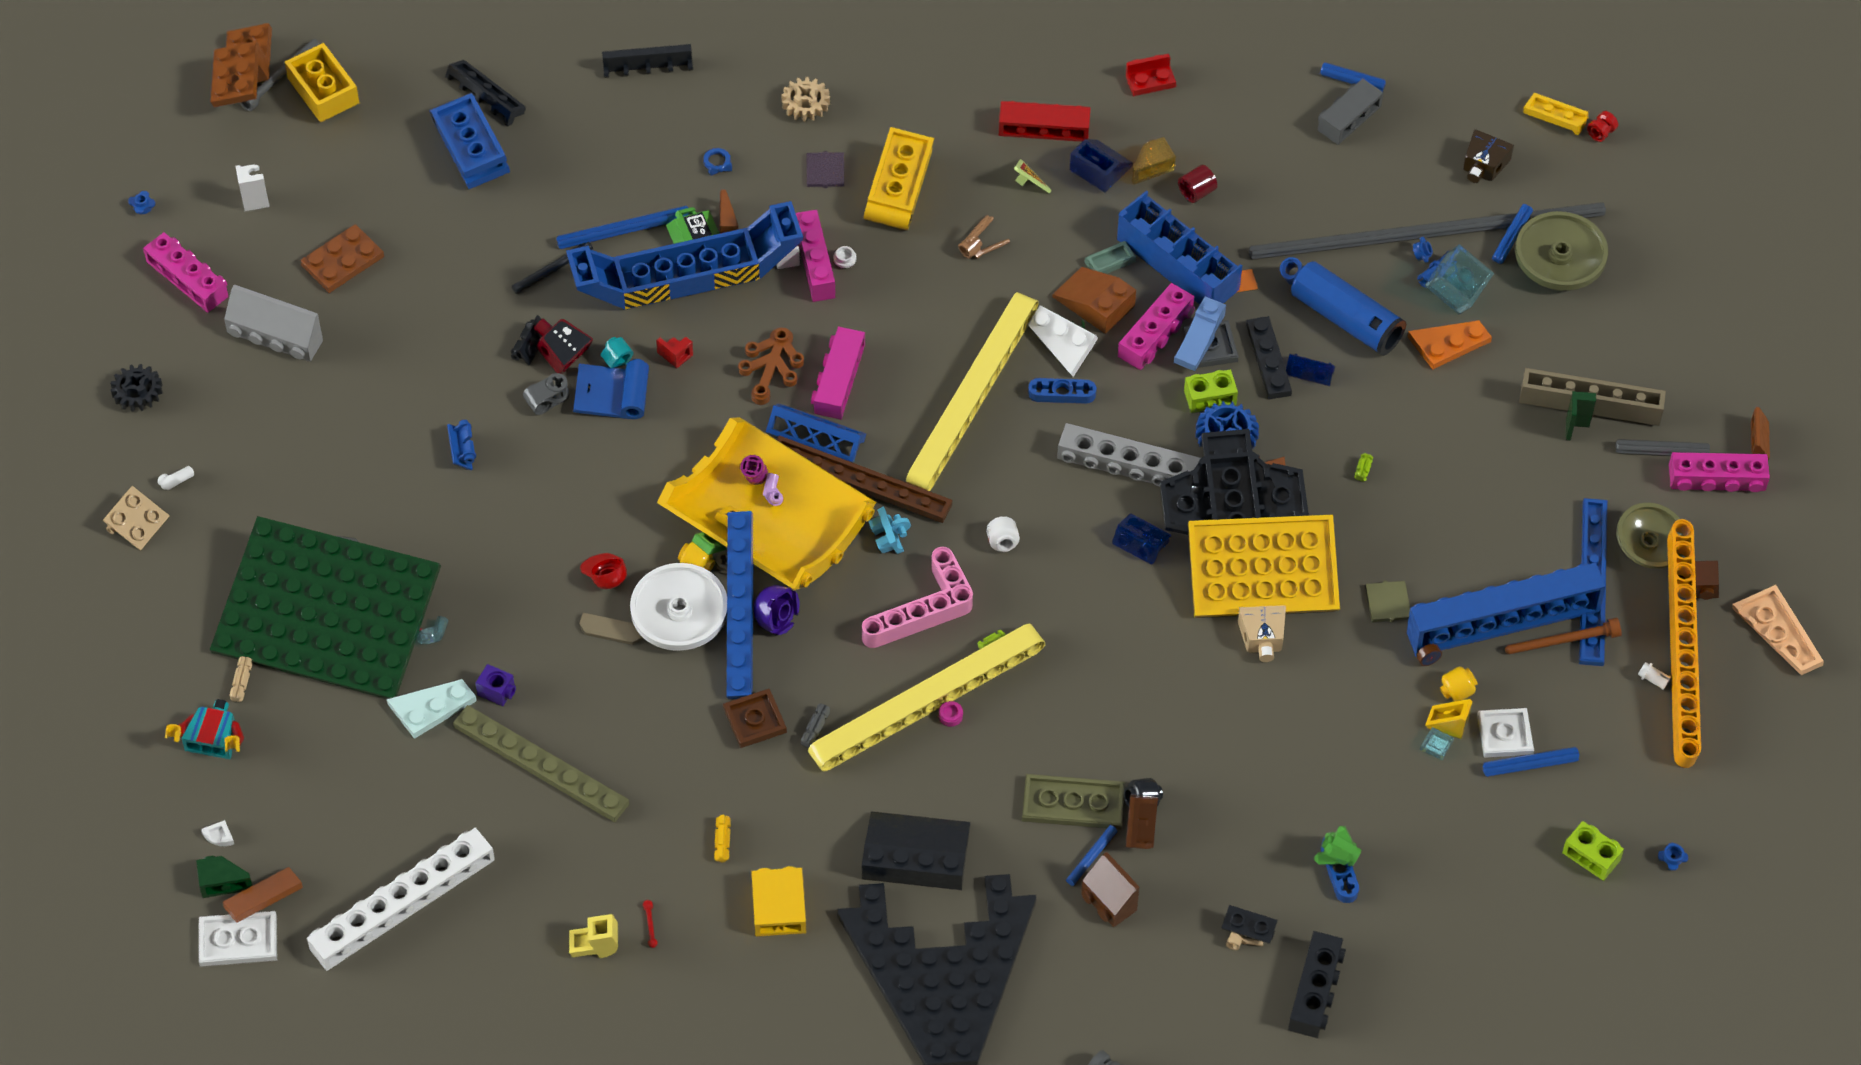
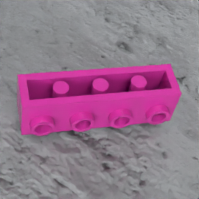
(186, 272)
(1156, 326)
(1719, 471)

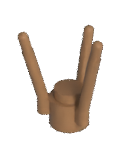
(972, 244)

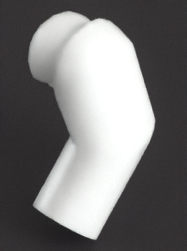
(169, 481)

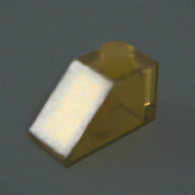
(1153, 160)

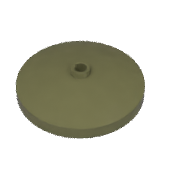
(1561, 250)

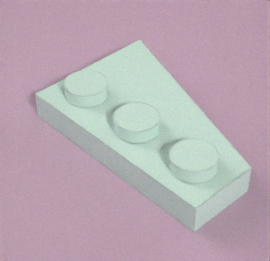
(431, 706)

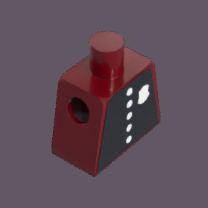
(561, 343)

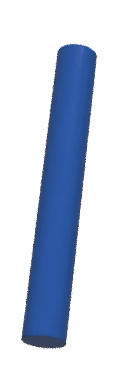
(1091, 855)

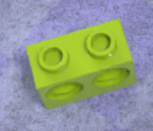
(1210, 389)
(1590, 854)

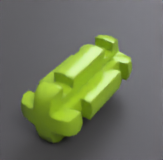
(1363, 467)
(991, 638)

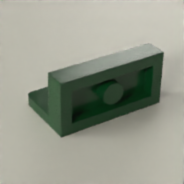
(1579, 411)

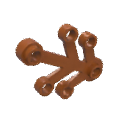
(771, 361)

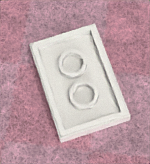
(229, 942)

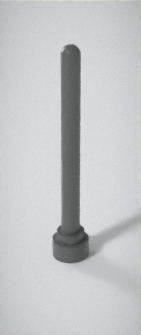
(273, 79)

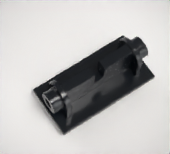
(527, 347)
(1249, 924)

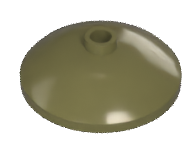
(1646, 523)

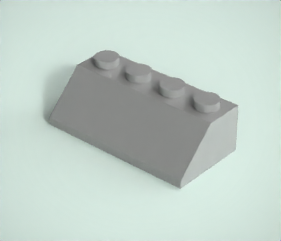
(273, 323)

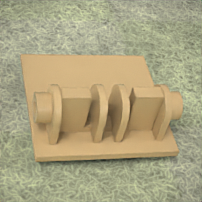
(135, 518)

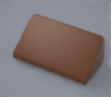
(1760, 433)

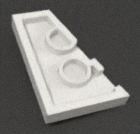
(1063, 338)

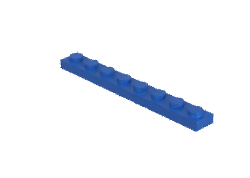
(740, 604)

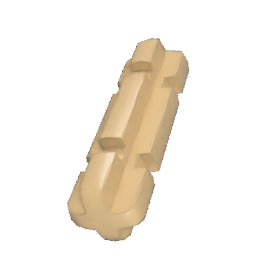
(241, 679)

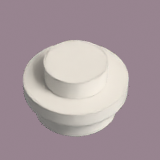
(844, 257)

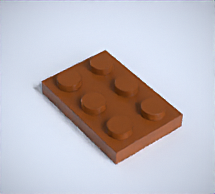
(342, 258)

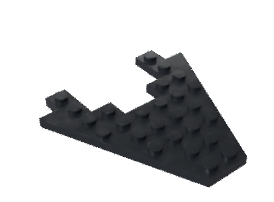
(948, 992)

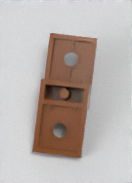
(241, 65)

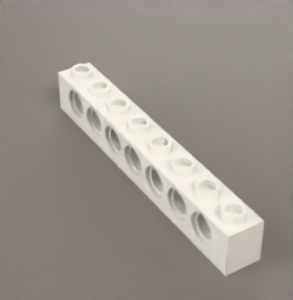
(397, 910)

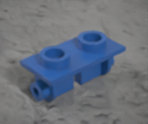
(461, 447)

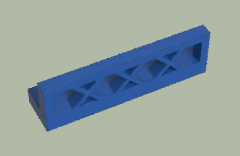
(817, 423)

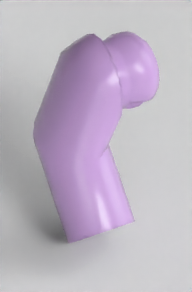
(770, 491)

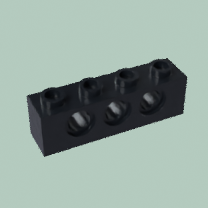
(1322, 948)

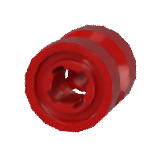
(1602, 126)

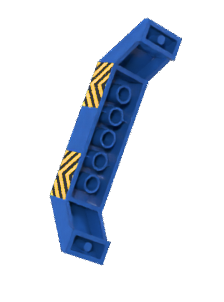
(688, 265)

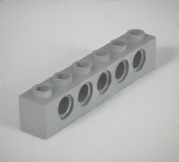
(1120, 451)

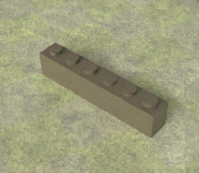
(1612, 398)

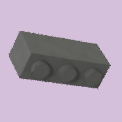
(1350, 111)

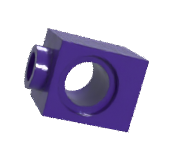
(493, 676)

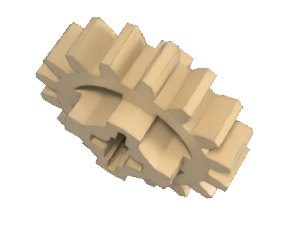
(805, 99)

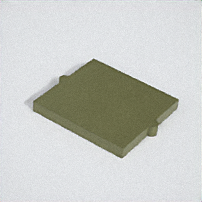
(1388, 601)

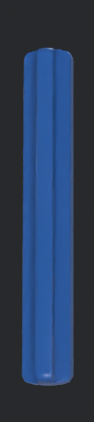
(1530, 761)

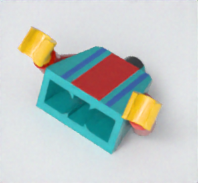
(209, 731)

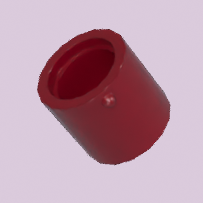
(1197, 183)

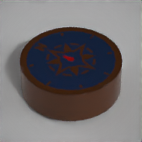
(1429, 654)

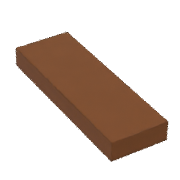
(262, 894)

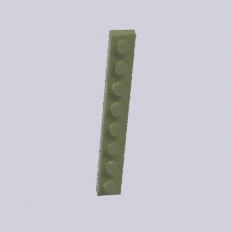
(541, 763)

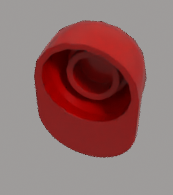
(605, 570)

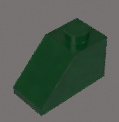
(221, 877)

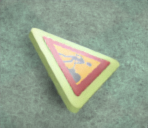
(1027, 173)

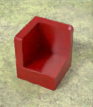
(675, 351)

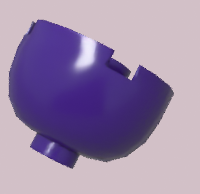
(776, 608)

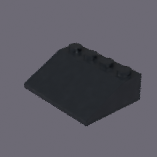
(915, 850)

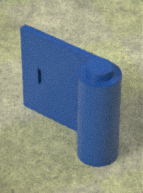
(612, 390)

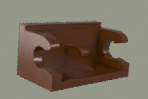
(1141, 822)

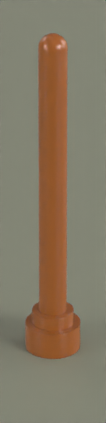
(1610, 628)

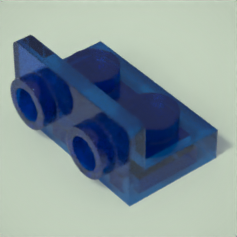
(1140, 538)

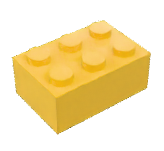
(322, 82)

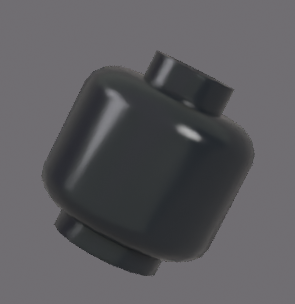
(1143, 787)

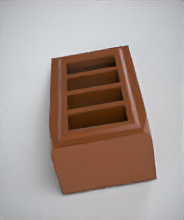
(727, 217)

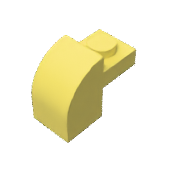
(598, 938)

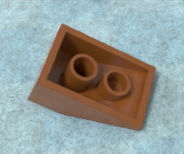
(1097, 297)

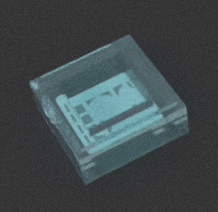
(1437, 743)

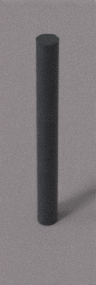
(545, 271)

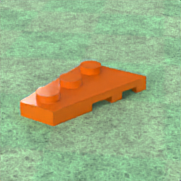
(1449, 342)

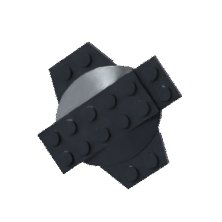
(1231, 485)

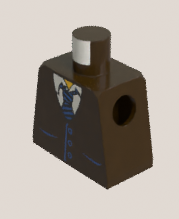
(1486, 156)

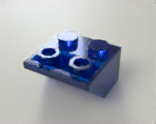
(1098, 164)

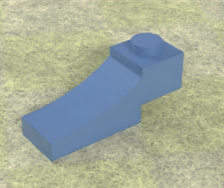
(1200, 333)

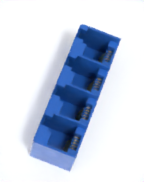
(1177, 251)

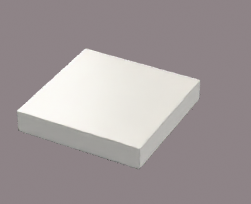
(1505, 732)

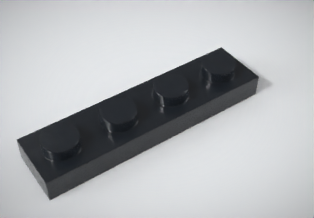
(1268, 357)

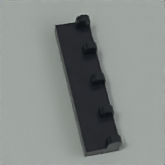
(647, 58)
(485, 90)

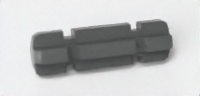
(815, 725)

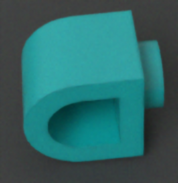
(616, 352)

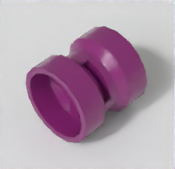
(757, 473)

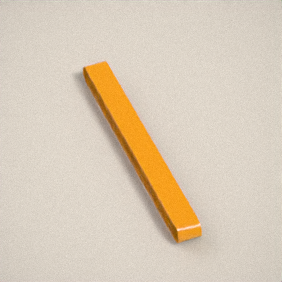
(1684, 652)

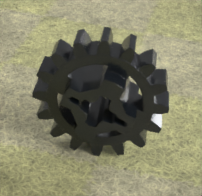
(136, 387)

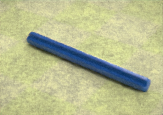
(618, 228)

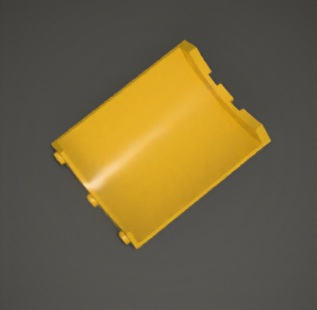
(789, 540)

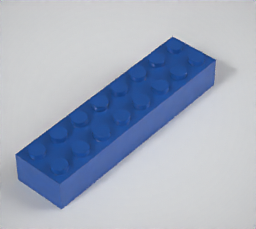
(1506, 608)

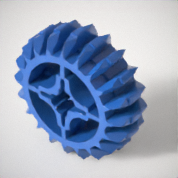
(1226, 419)

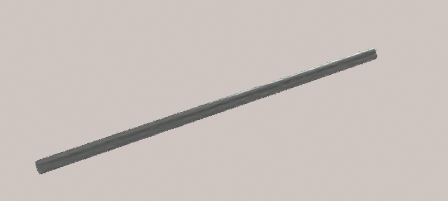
(1409, 232)

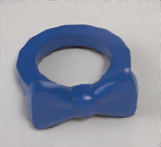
(727, 166)

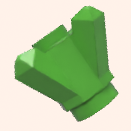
(1338, 848)

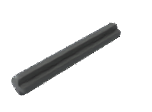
(1659, 447)

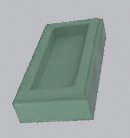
(1111, 258)

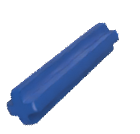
(1350, 76)
(1512, 234)

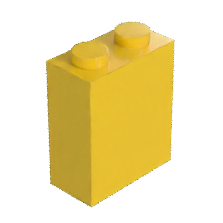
(778, 901)

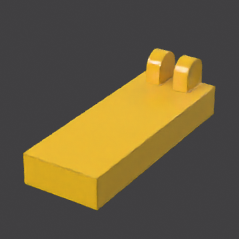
(1556, 113)

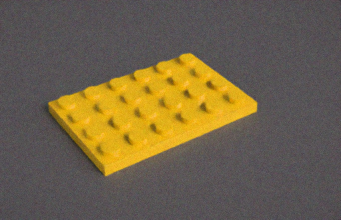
(1263, 564)

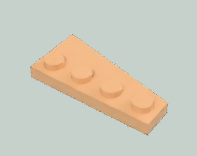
(1778, 626)

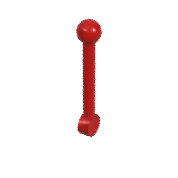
(648, 906)

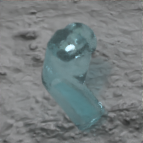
(435, 633)

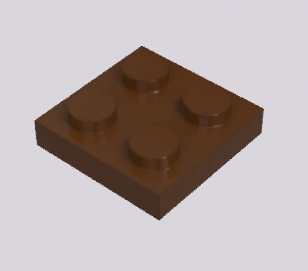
(755, 718)

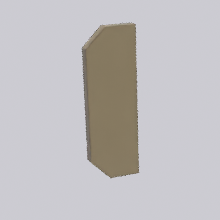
(609, 629)

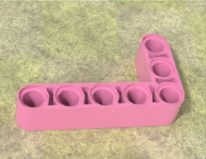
(924, 606)

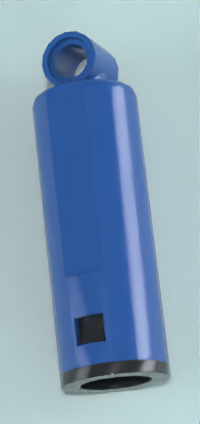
(1344, 305)

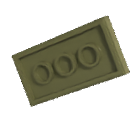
(1073, 801)

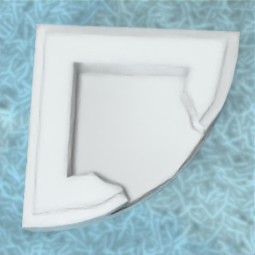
(218, 834)

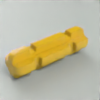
(722, 838)

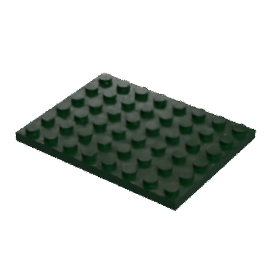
(326, 608)

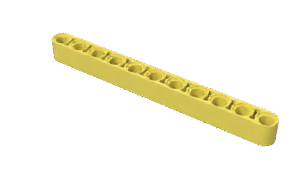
(972, 392)
(926, 697)

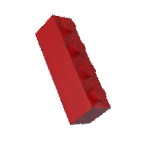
(1044, 121)

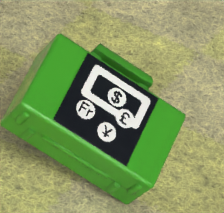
(691, 226)

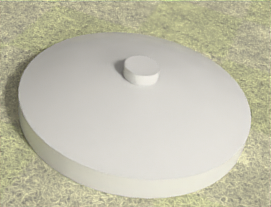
(679, 606)

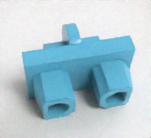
(892, 528)

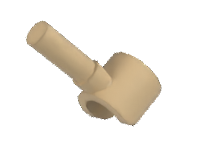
(1235, 940)

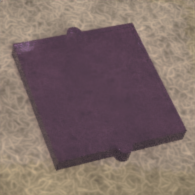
(825, 169)

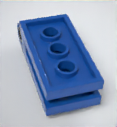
(470, 140)

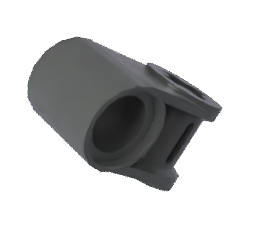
(545, 394)

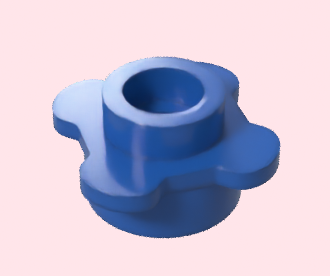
(142, 203)
(1422, 250)
(1675, 850)

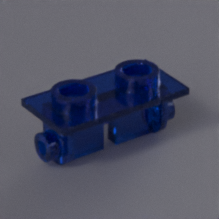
(1310, 369)

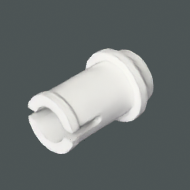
(1654, 675)

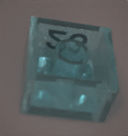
(1459, 279)

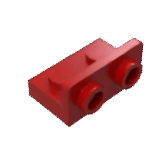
(1150, 75)

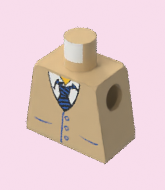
(1262, 629)

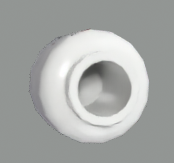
(1003, 534)

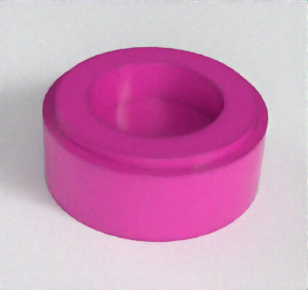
(950, 713)

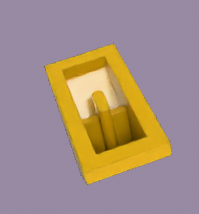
(1450, 717)

